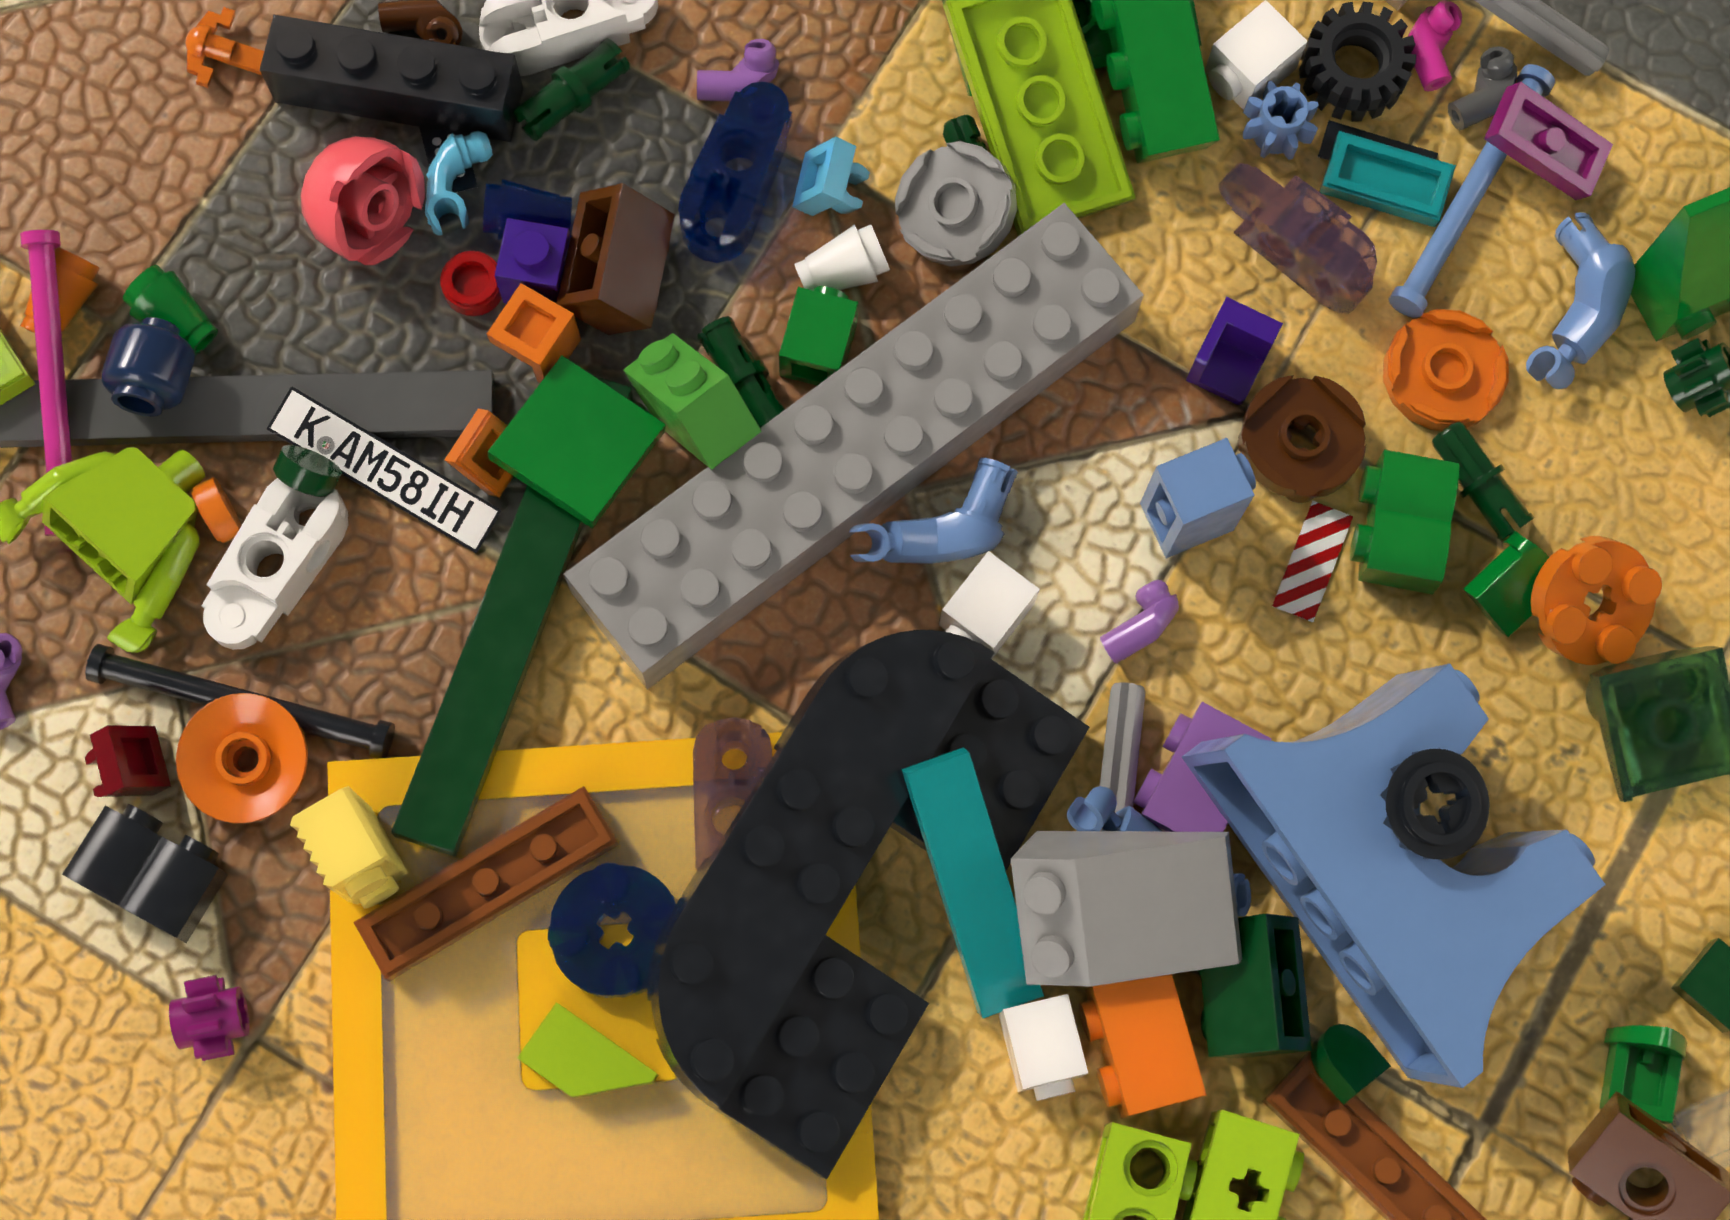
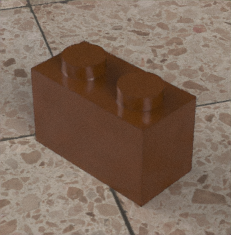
(615, 259)

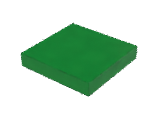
(576, 441)

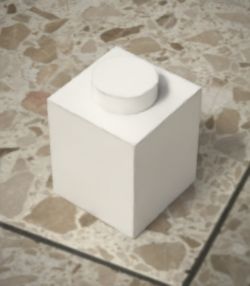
(1253, 53)
(989, 603)
(1044, 1046)

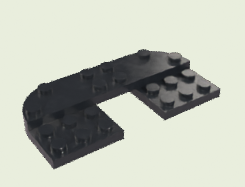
(742, 979)

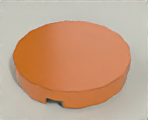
(1445, 369)

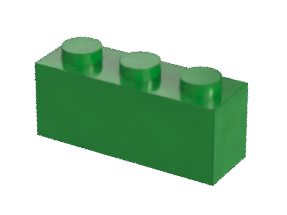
(1159, 76)

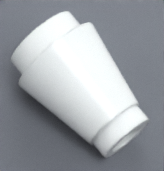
(845, 261)

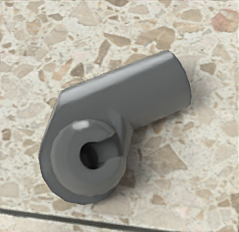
(1494, 75)

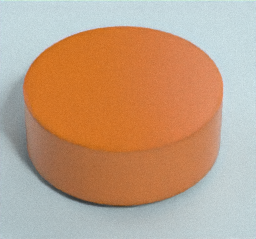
(216, 510)

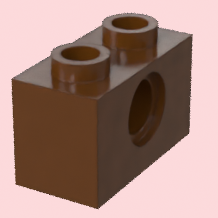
(1629, 1139)

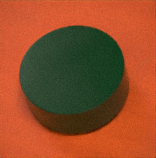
(306, 471)

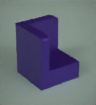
(1234, 351)

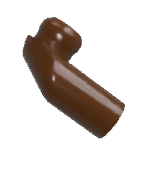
(425, 17)

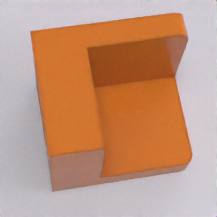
(535, 330)

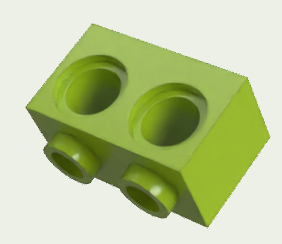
(1117, 1195)

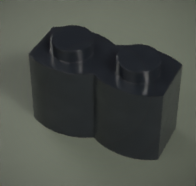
(146, 872)

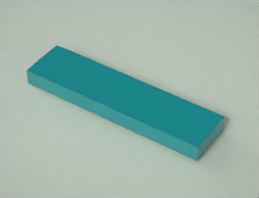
(971, 879)

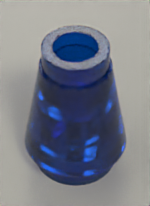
(525, 204)

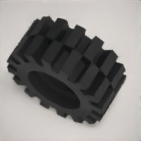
(1370, 33)

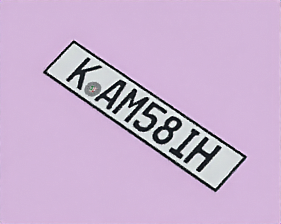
(385, 470)

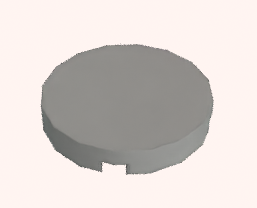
(956, 204)

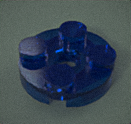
(576, 931)

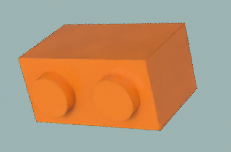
(1142, 1044)

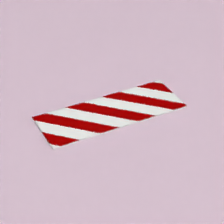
(1312, 561)

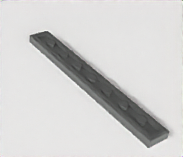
(243, 406)

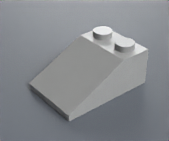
(1124, 905)

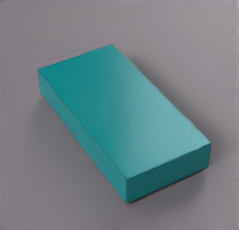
(1387, 179)

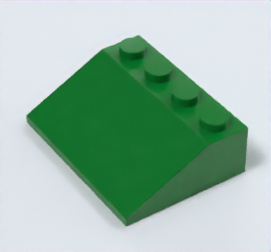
(1687, 270)

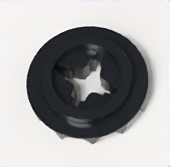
(1460, 820)

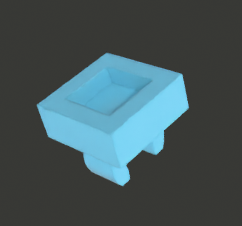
(825, 179)

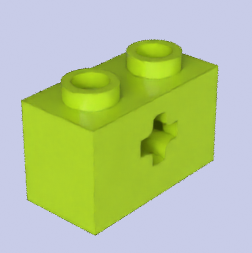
(1229, 1152)

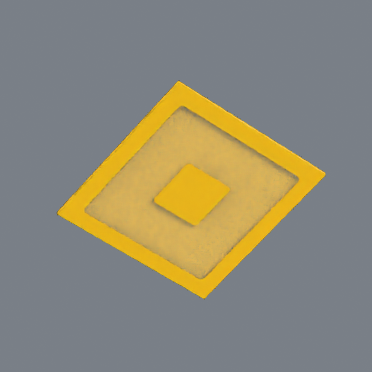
(427, 1066)

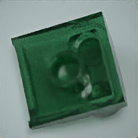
(1663, 719)

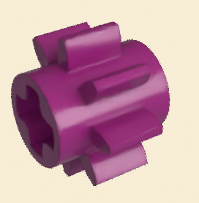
(209, 1018)

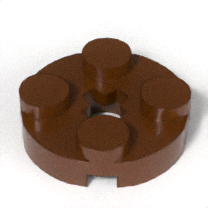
(1303, 402)

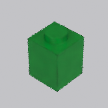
(817, 334)

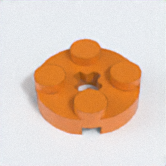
(1626, 606)

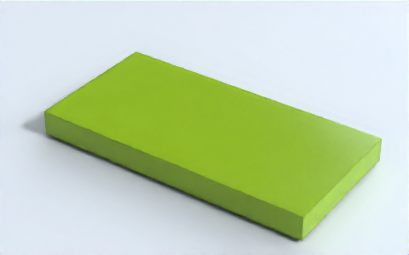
(1040, 105)

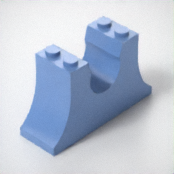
(1401, 932)

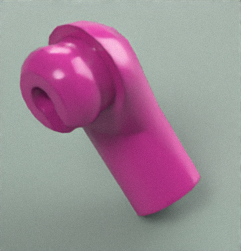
(1431, 35)

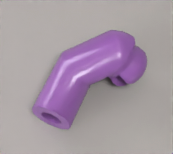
(756, 66)
(1146, 626)

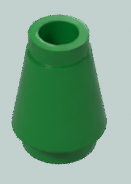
(165, 297)

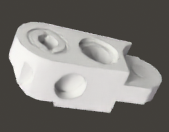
(547, 39)
(247, 606)

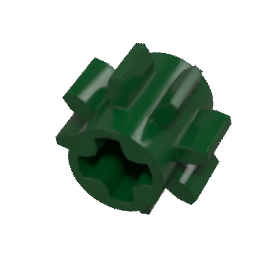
(1700, 377)

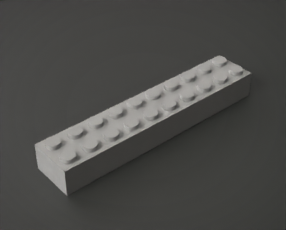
(854, 445)

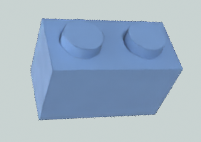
(1198, 496)

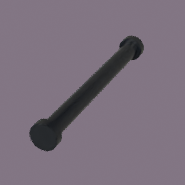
(105, 665)

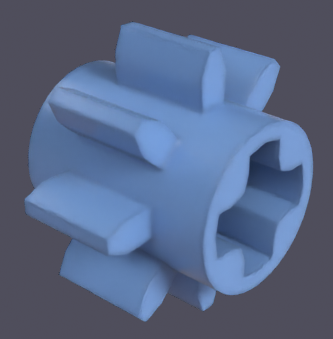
(1271, 119)

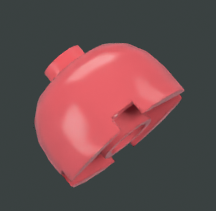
(362, 197)

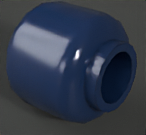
(148, 367)

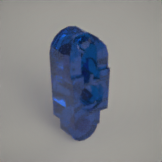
(753, 129)

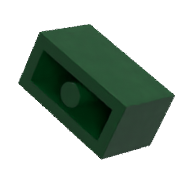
(1263, 999)

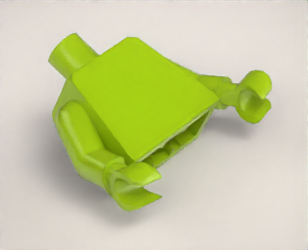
(124, 523)

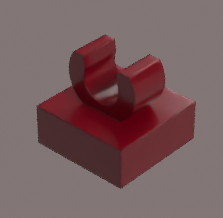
(128, 761)

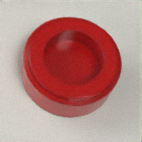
(470, 283)

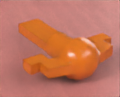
(203, 43)

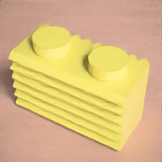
(350, 848)

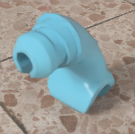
(451, 161)

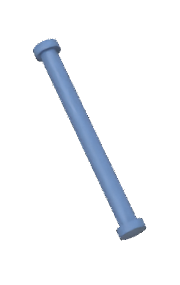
(1411, 296)

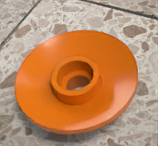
(211, 751)

